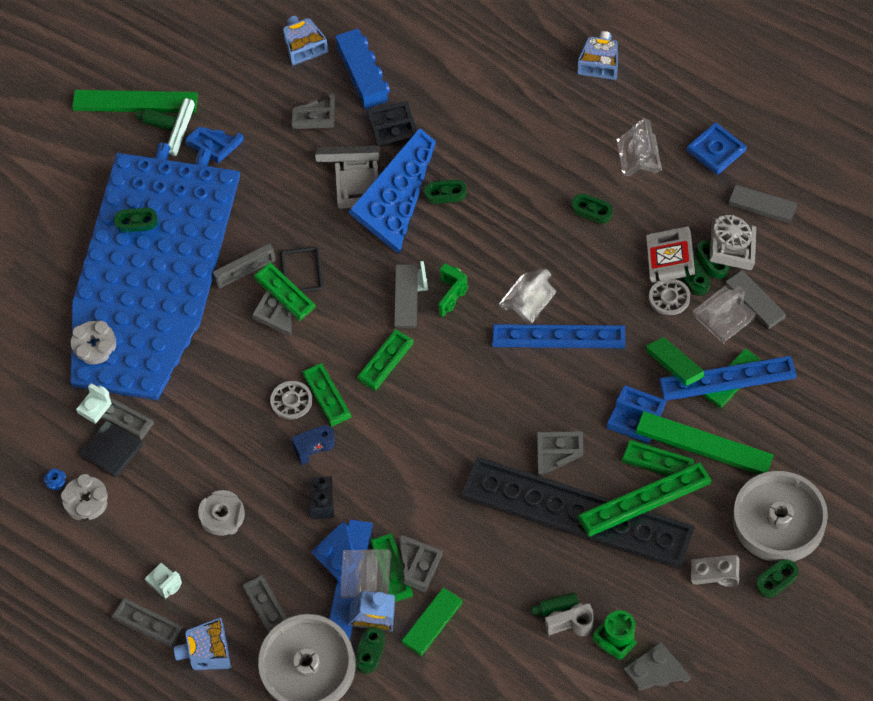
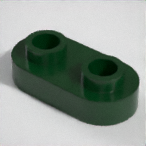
(445, 191)
(592, 209)
(136, 219)
(713, 269)
(700, 275)
(776, 579)
(371, 649)

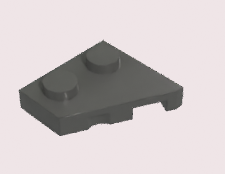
(315, 114)
(273, 314)
(558, 449)
(418, 562)
(656, 668)

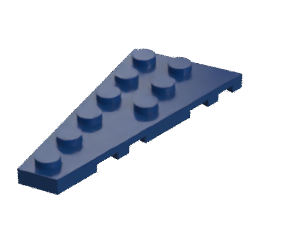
(393, 195)

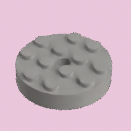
(786, 495)
(301, 639)

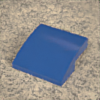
(630, 409)

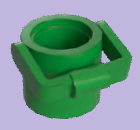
(618, 634)

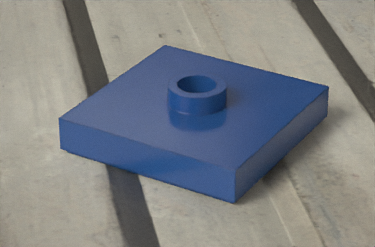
(716, 148)

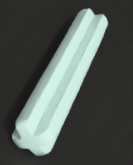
(180, 126)

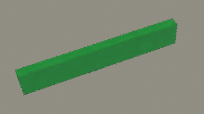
(131, 101)
(704, 443)
(644, 499)

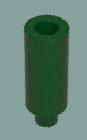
(157, 119)
(553, 604)

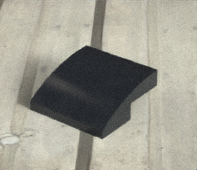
(392, 123)
(111, 449)

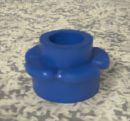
(54, 484)

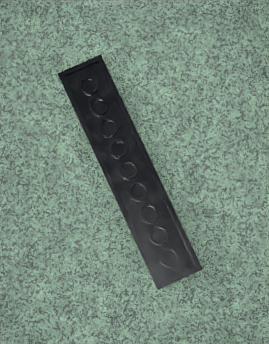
(559, 506)

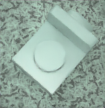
(95, 403)
(164, 581)

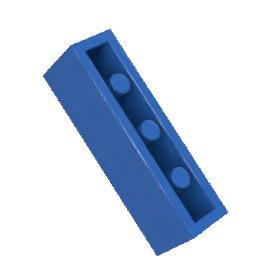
(362, 69)

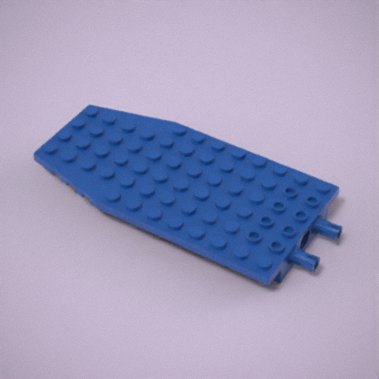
(155, 280)

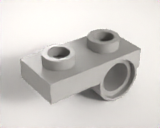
(716, 569)
(561, 621)

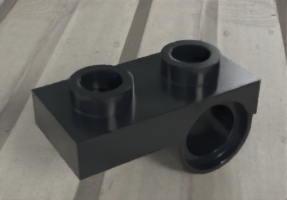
(321, 497)

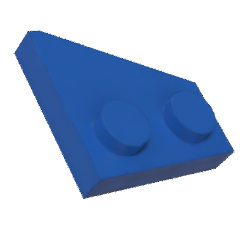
(214, 141)
(331, 549)

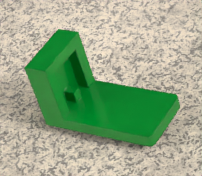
(458, 282)

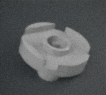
(93, 330)
(81, 486)
(221, 525)

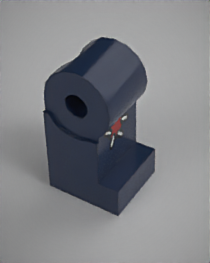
(313, 441)

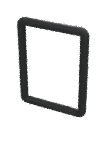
(319, 268)

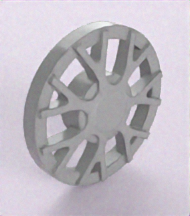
(732, 232)
(669, 297)
(291, 400)

